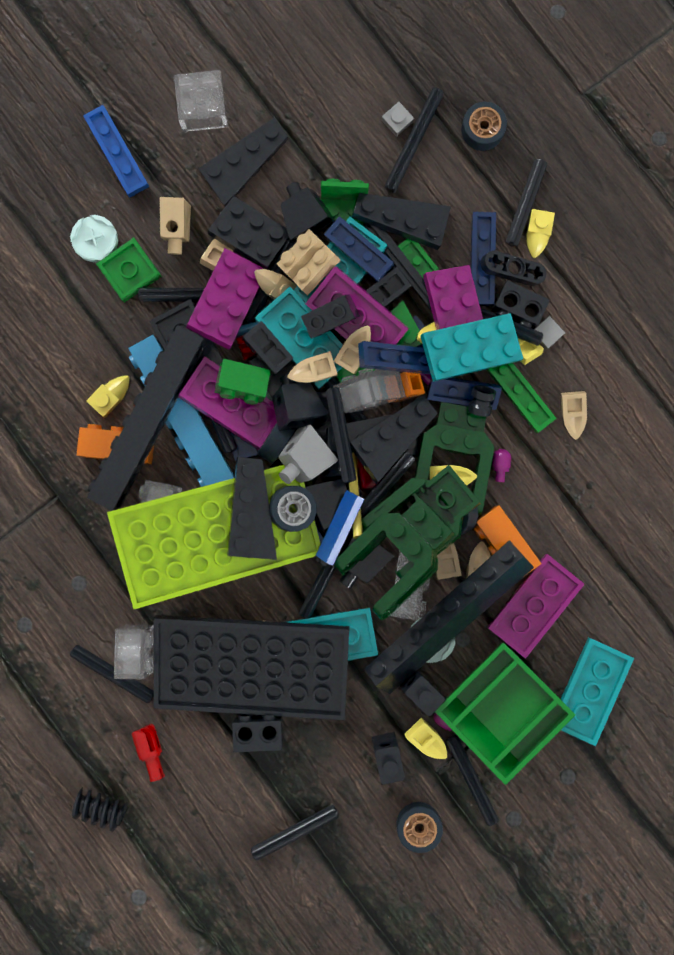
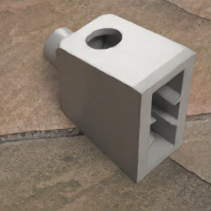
(305, 456)

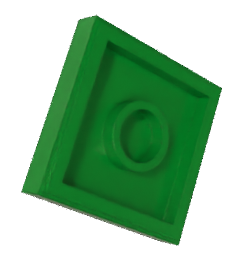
(128, 269)

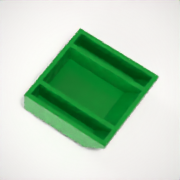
(504, 713)

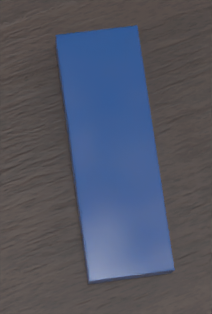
(339, 527)

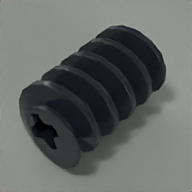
(98, 810)

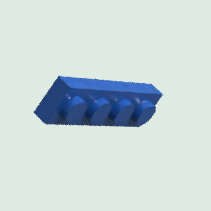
(116, 151)

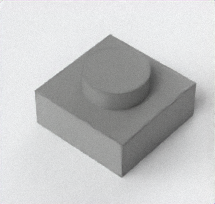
(397, 119)

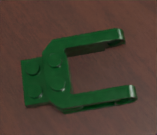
(458, 433)
(443, 494)
(417, 535)

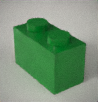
(242, 381)

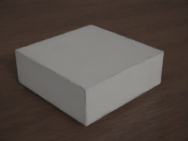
(551, 332)

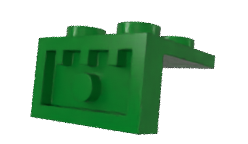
(341, 196)

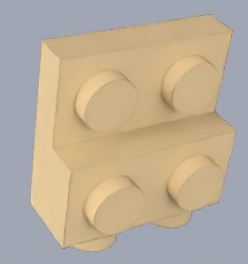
(308, 261)

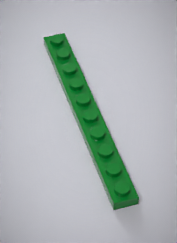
(507, 376)

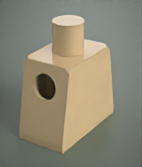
(174, 213)

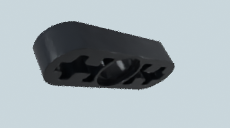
(503, 270)

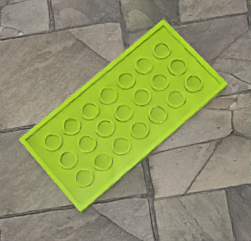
(183, 540)

